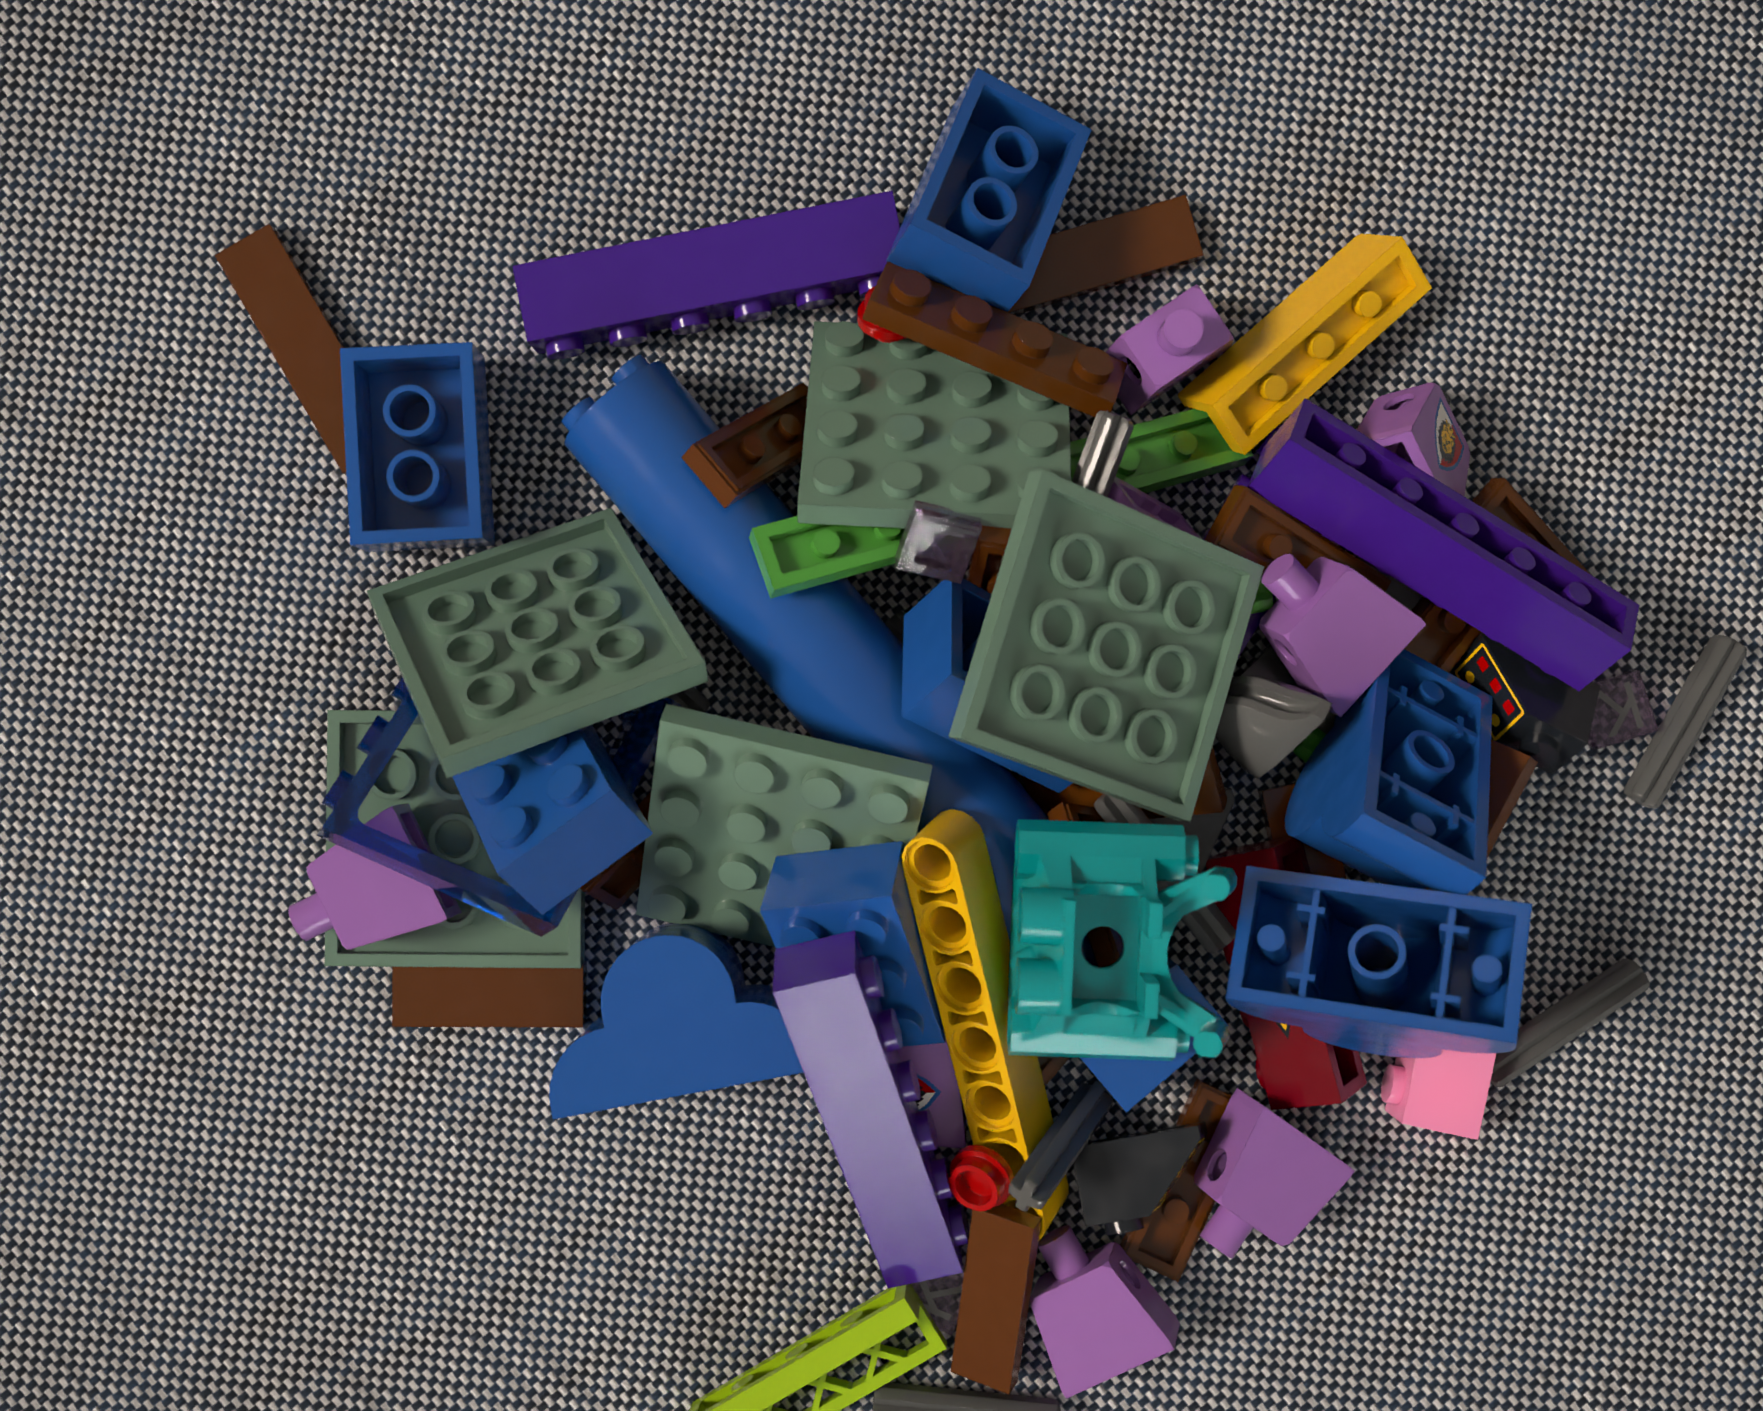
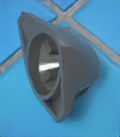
(1266, 721)

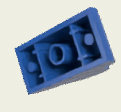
(1403, 781)
(1380, 964)
(673, 1027)

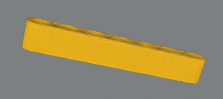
(969, 972)

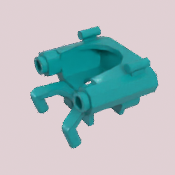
(1092, 877)

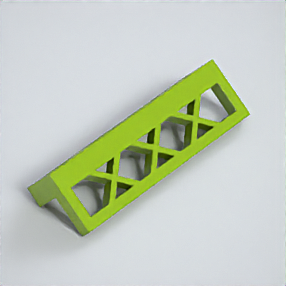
(828, 1348)

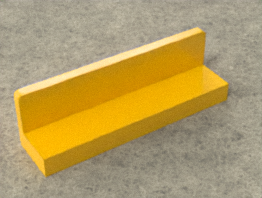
(1307, 339)

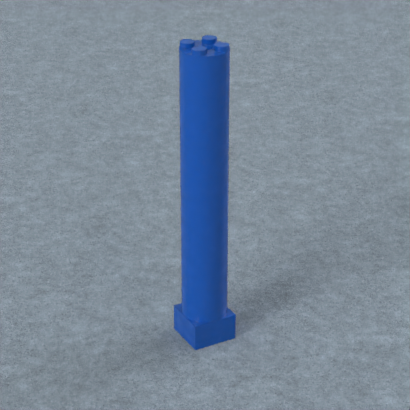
(812, 647)

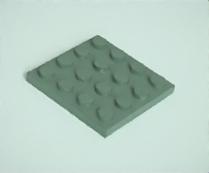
(919, 427)
(534, 640)
(1107, 648)
(743, 794)
(473, 935)

